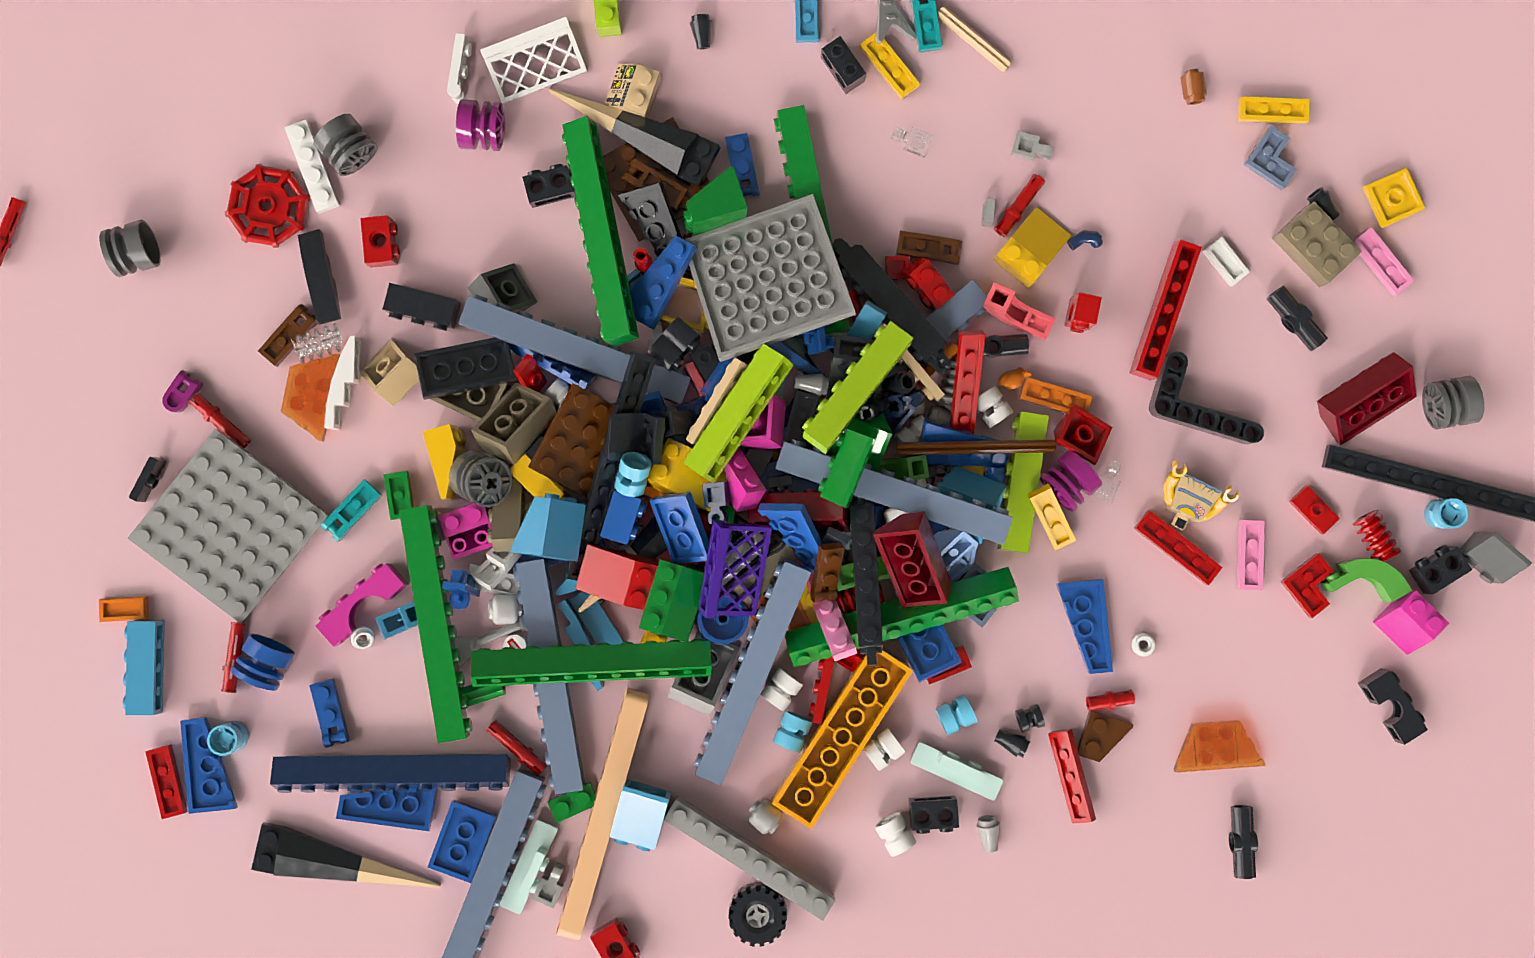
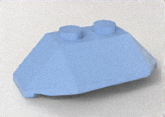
(957, 551)

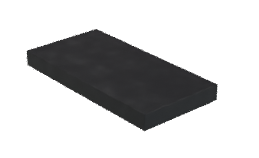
(464, 367)

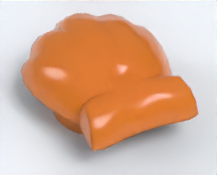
(1013, 378)

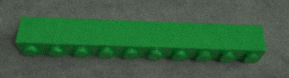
(803, 173)
(600, 232)
(966, 599)
(435, 624)
(590, 663)

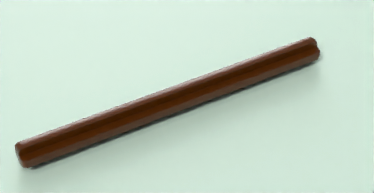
(975, 447)

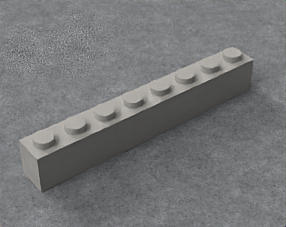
(750, 857)

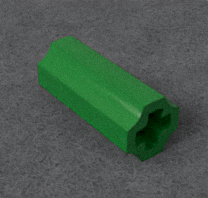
(484, 693)

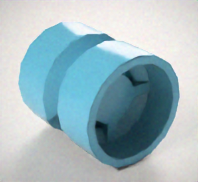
(632, 474)
(1446, 513)
(956, 715)
(792, 731)
(223, 742)

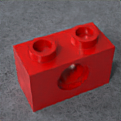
(374, 228)
(1082, 312)
(614, 932)

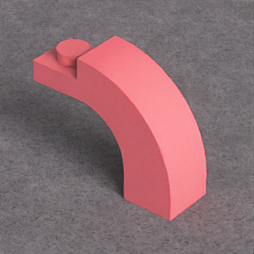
(1009, 310)

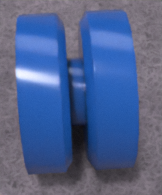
(719, 632)

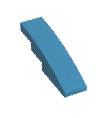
(577, 631)

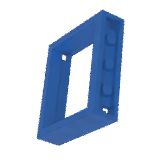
(799, 363)

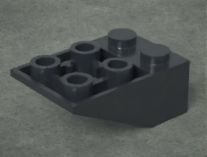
(846, 351)

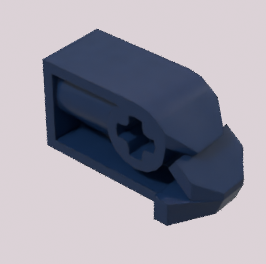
(898, 414)

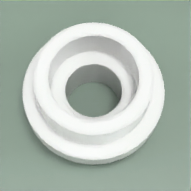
(365, 642)
(1150, 644)

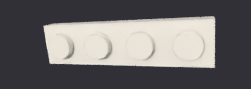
(312, 166)

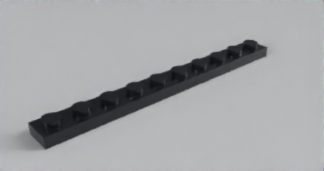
(1429, 482)
(602, 485)

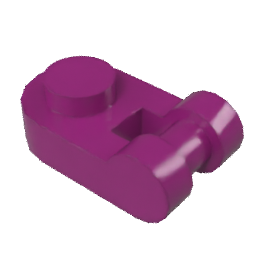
(177, 400)

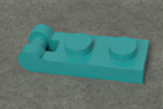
(926, 26)
(351, 510)

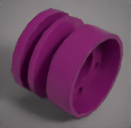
(481, 125)
(1073, 478)

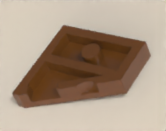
(1101, 735)

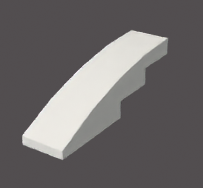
(346, 373)
(496, 565)

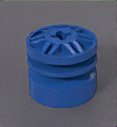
(261, 667)

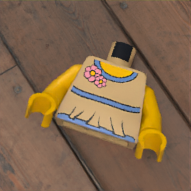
(1193, 498)

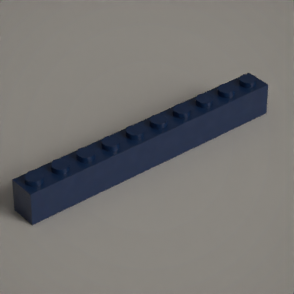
(390, 771)

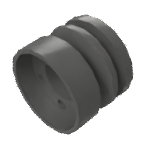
(345, 144)
(130, 248)
(1453, 402)
(480, 478)

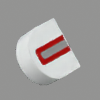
(515, 641)

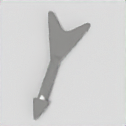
(890, 16)
(473, 643)

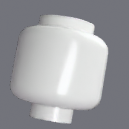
(504, 609)

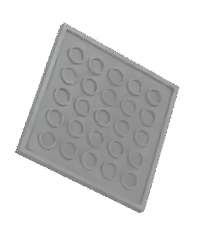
(768, 278)
(228, 526)

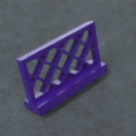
(716, 564)

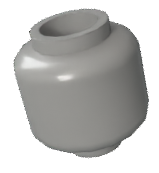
(765, 816)

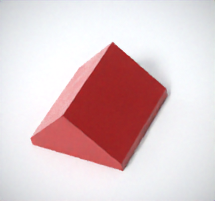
(1082, 433)

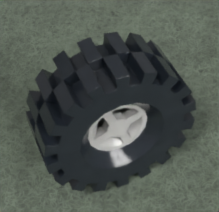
(760, 926)

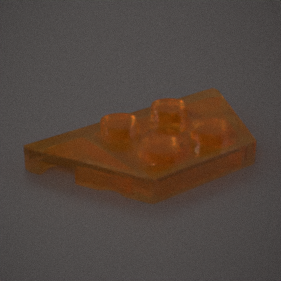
(308, 394)
(1217, 747)

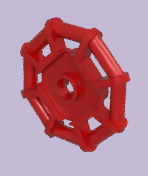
(273, 217)

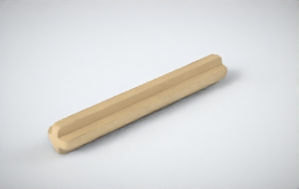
(973, 39)

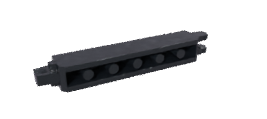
(881, 290)
(866, 580)

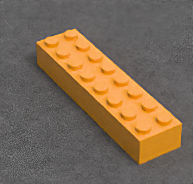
(840, 738)

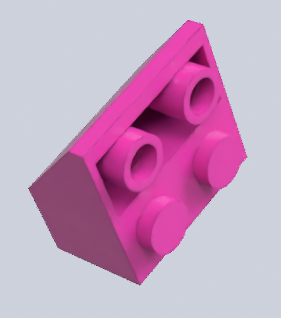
(466, 530)

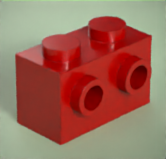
(928, 283)

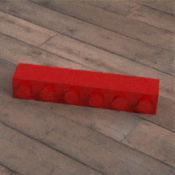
(1165, 310)

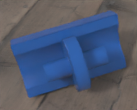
(817, 341)
(461, 585)

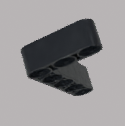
(1196, 412)

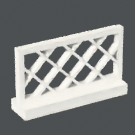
(526, 41)

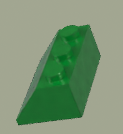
(846, 468)
(673, 601)

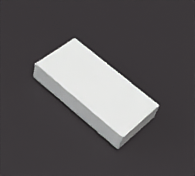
(1226, 261)

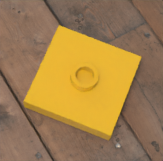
(1393, 197)

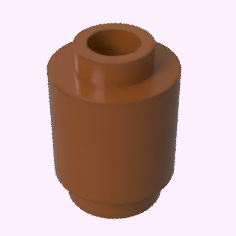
(1193, 86)

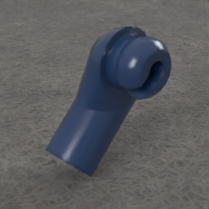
(1085, 236)

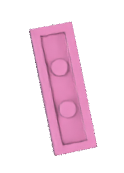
(1383, 262)
(1250, 554)
(834, 629)

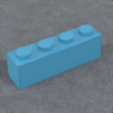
(144, 667)

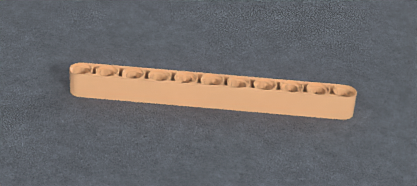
(602, 814)

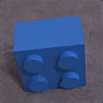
(623, 517)

